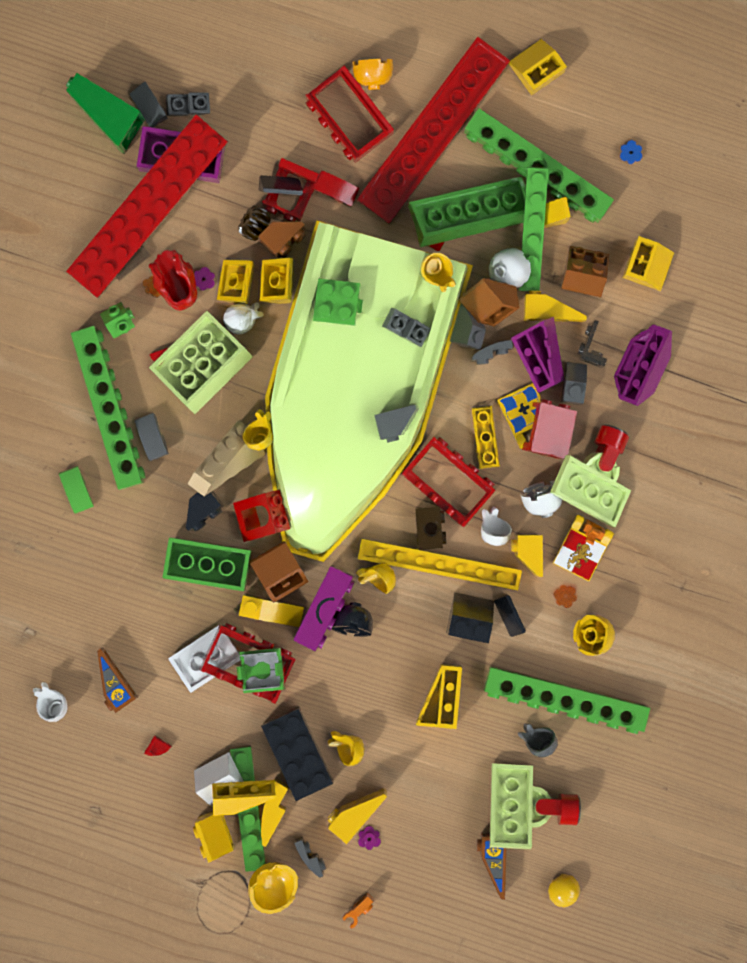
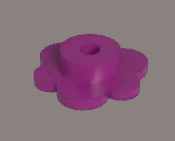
(204, 273)
(369, 832)

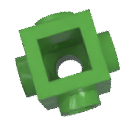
(118, 319)

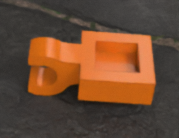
(593, 531)
(363, 906)

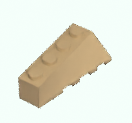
(224, 461)

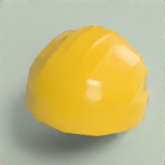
(438, 270)
(259, 433)
(380, 575)
(349, 748)

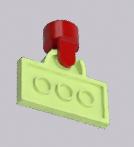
(593, 482)
(521, 806)

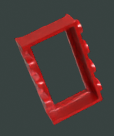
(337, 134)
(456, 459)
(248, 639)

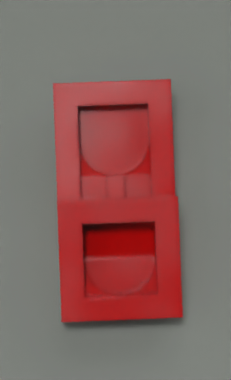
(336, 188)

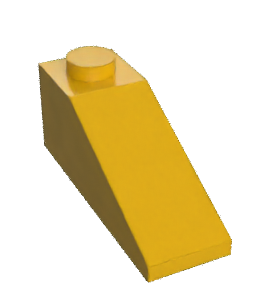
(542, 307)
(268, 611)
(239, 796)

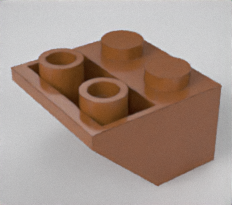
(281, 236)
(585, 271)
(490, 301)
(278, 571)

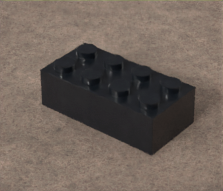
(297, 753)

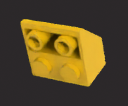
(538, 66)
(648, 263)
(214, 836)

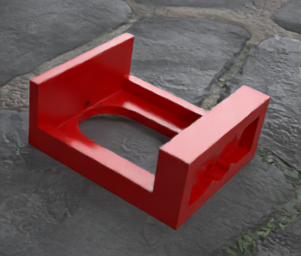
(271, 199)
(249, 520)

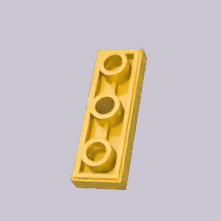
(484, 424)

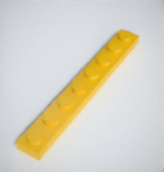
(439, 564)

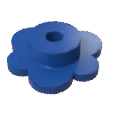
(631, 147)

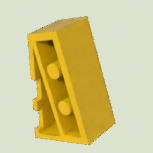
(442, 700)

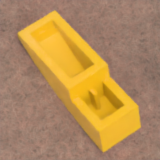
(273, 812)

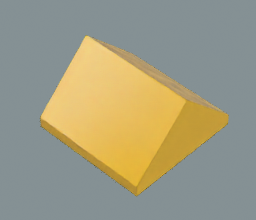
(235, 281)

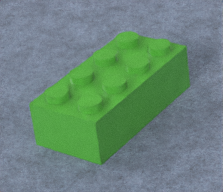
(207, 564)

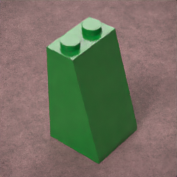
(109, 113)

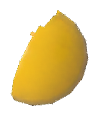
(272, 887)

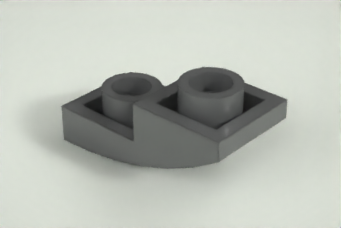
(187, 104)
(406, 327)
(486, 354)
(151, 437)
(313, 862)

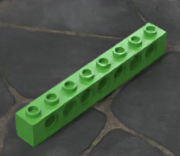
(534, 155)
(81, 341)
(638, 712)

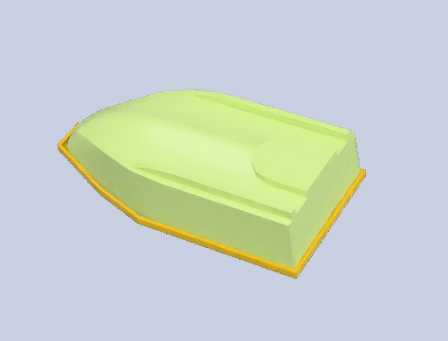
(340, 376)

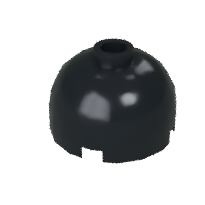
(353, 620)

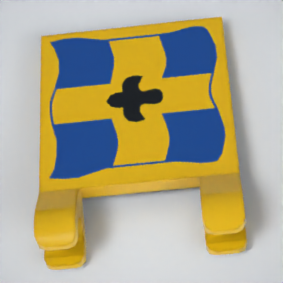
(519, 411)

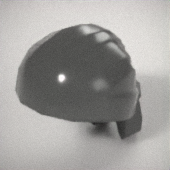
(539, 741)

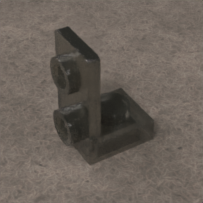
(594, 358)

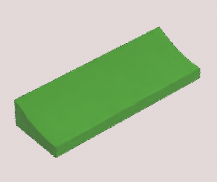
(468, 211)

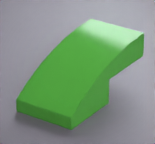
(76, 489)

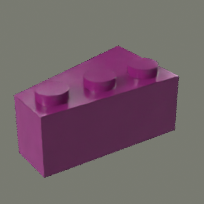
(540, 354)

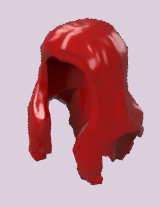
(174, 280)

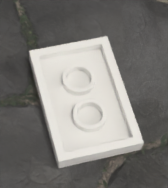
(191, 657)

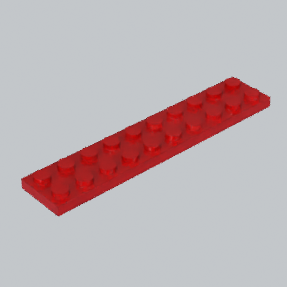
(433, 130)
(147, 206)

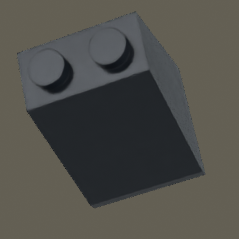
(471, 618)

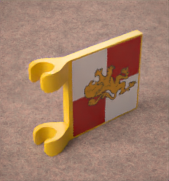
(578, 555)

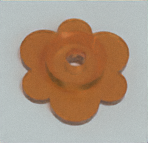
(149, 288)
(559, 595)

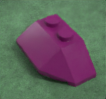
(643, 364)

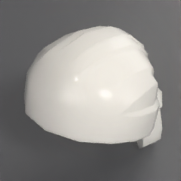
(241, 317)
(493, 529)
(50, 703)

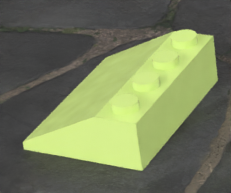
(200, 362)

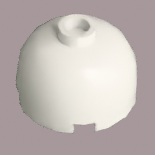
(510, 267)
(539, 500)

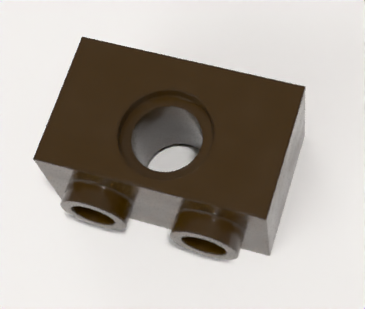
(426, 540)

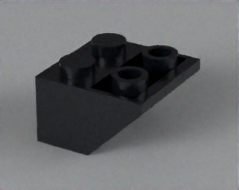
(202, 508)

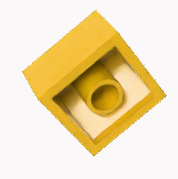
(277, 280)
(529, 551)

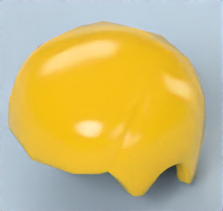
(564, 890)

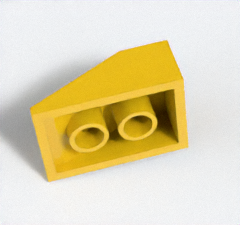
(353, 815)

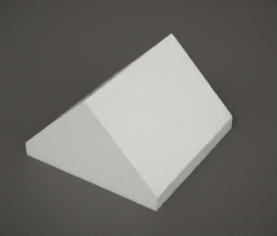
(217, 771)

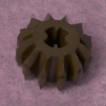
(254, 222)

